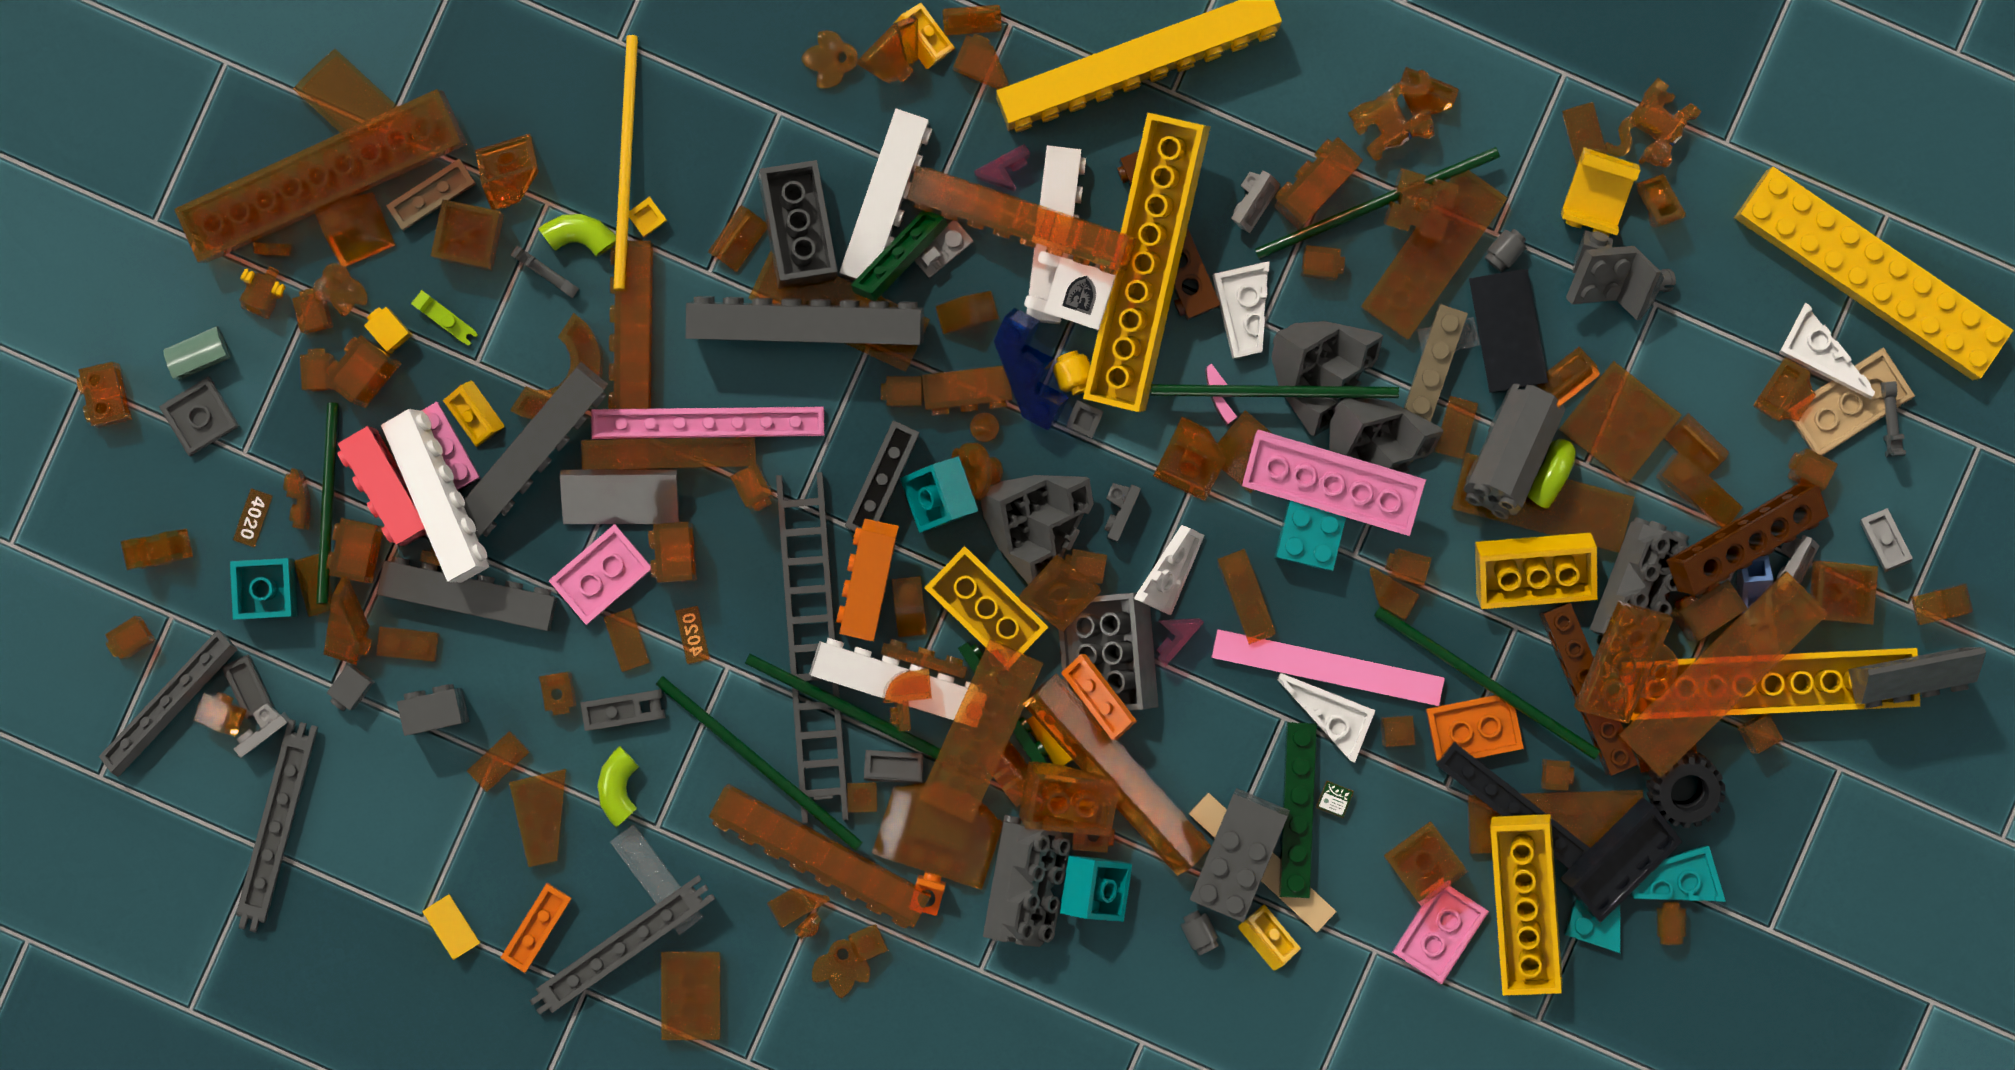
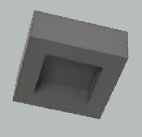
(1084, 419)

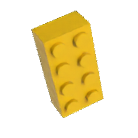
(1536, 570)
(984, 603)

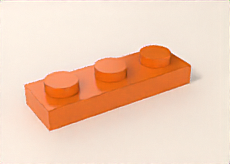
(1098, 697)
(536, 927)

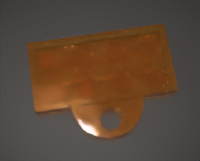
(1628, 663)

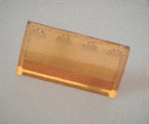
(342, 93)

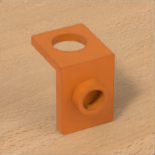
(933, 883)

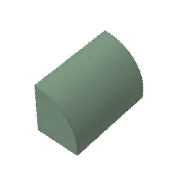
(196, 353)

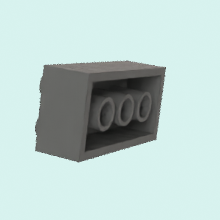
(797, 224)
(1239, 855)

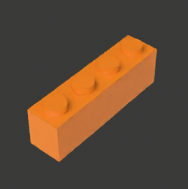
(868, 579)

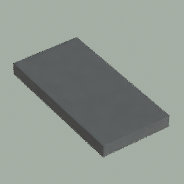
(619, 496)

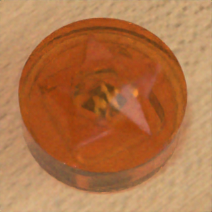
(984, 427)
(809, 926)

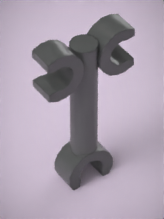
(544, 271)
(1893, 439)

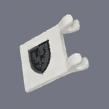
(1077, 292)

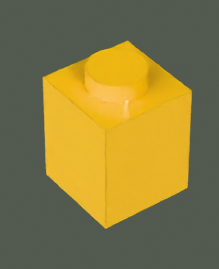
(387, 329)

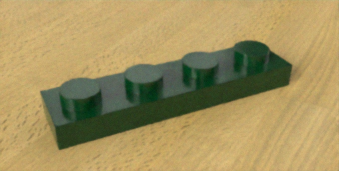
(899, 255)

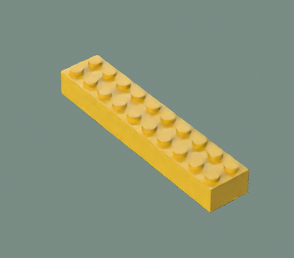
(1137, 61)
(1873, 274)
(1141, 296)
(1807, 683)

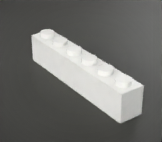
(886, 192)
(1061, 194)
(435, 495)
(871, 675)

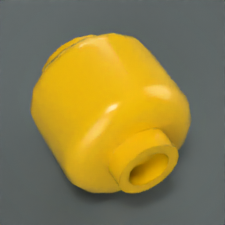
(1072, 372)

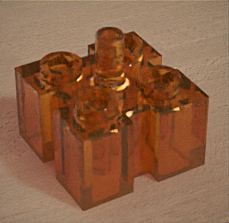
(1421, 204)

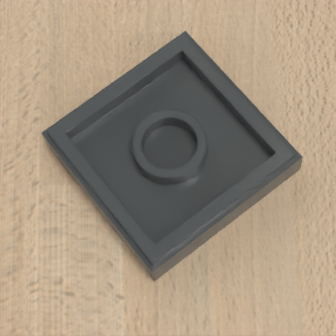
(199, 416)

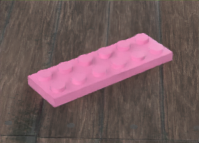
(1333, 482)

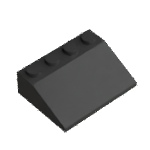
(1119, 642)
(1916, 675)

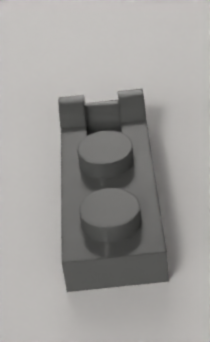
(621, 710)

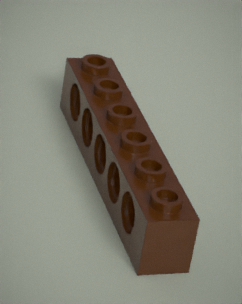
(1206, 297)
(1747, 538)
(1575, 662)

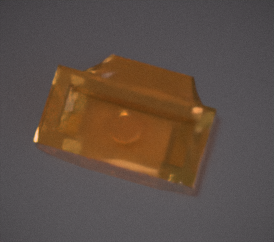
(1786, 393)

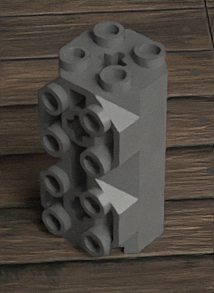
(1513, 450)
(1641, 571)
(1020, 896)

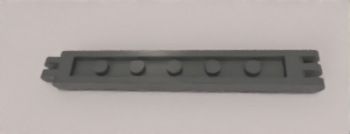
(275, 825)
(621, 946)

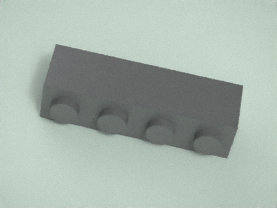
(883, 475)

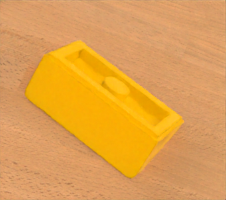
(932, 41)
(473, 413)
(1056, 752)
(451, 927)
(1269, 937)

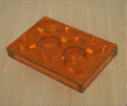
(690, 995)

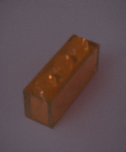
(966, 390)

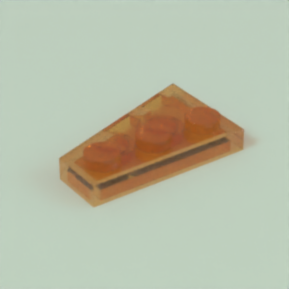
(538, 812)

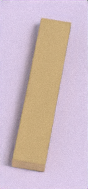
(1312, 910)

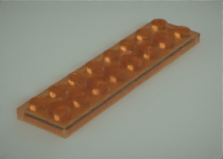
(1723, 674)

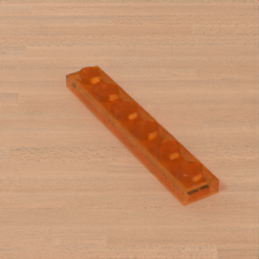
(668, 453)

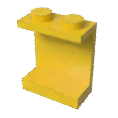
(1599, 191)

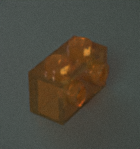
(103, 394)

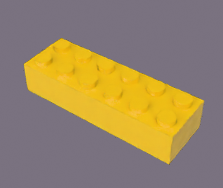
(1526, 904)

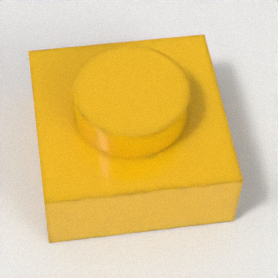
(647, 217)

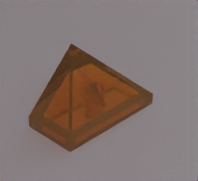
(1439, 97)

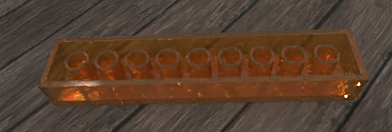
(320, 176)

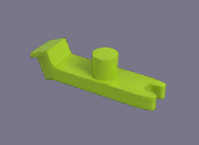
(443, 317)

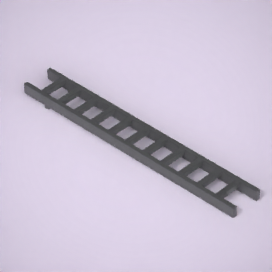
(825, 793)

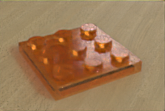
(1620, 422)

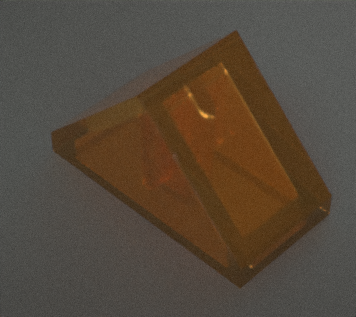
(967, 312)

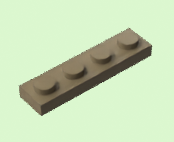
(1435, 361)

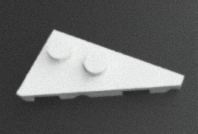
(1814, 348)
(1338, 717)

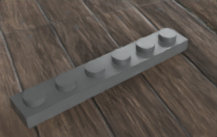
(168, 703)

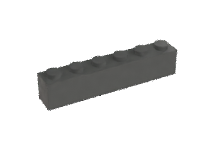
(470, 597)

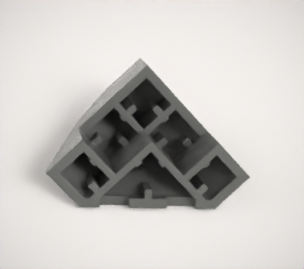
(1322, 356)
(1381, 433)
(1036, 518)

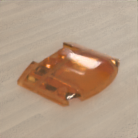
(936, 839)

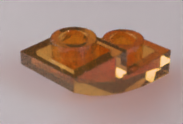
(297, 488)

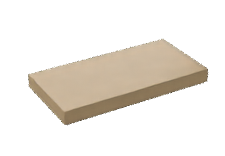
(1841, 412)

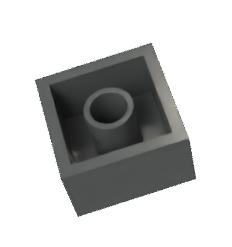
(432, 711)

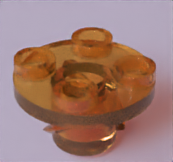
(979, 468)

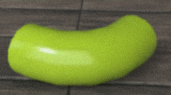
(578, 229)
(1553, 473)
(613, 784)

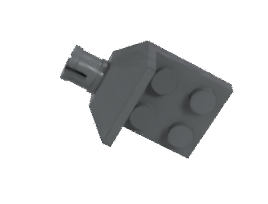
(1620, 276)

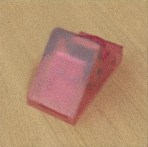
(995, 171)
(1182, 630)

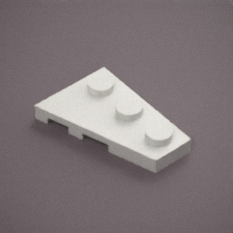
(1242, 307)
(1171, 571)

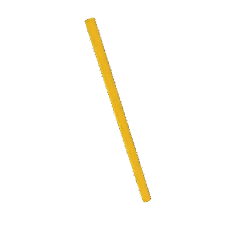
(625, 163)

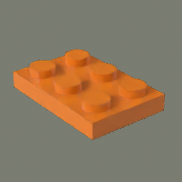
(1477, 725)

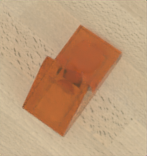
(1660, 201)

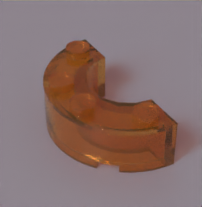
(583, 348)

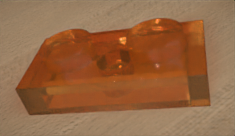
(407, 644)
(498, 761)

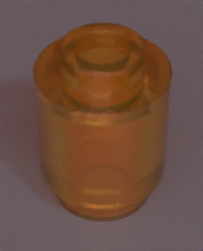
(1671, 923)

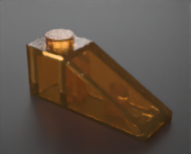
(1699, 489)
(1246, 596)
(347, 626)

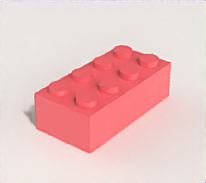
(384, 485)

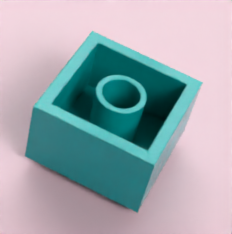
(939, 494)
(1310, 536)
(263, 588)
(1096, 888)

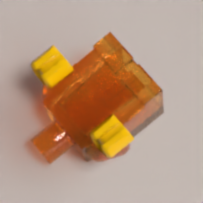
(261, 292)

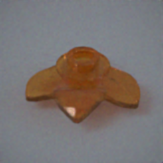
(826, 61)
(341, 291)
(840, 971)

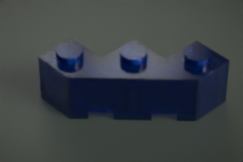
(1028, 369)

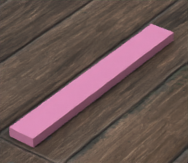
(707, 422)
(1328, 668)

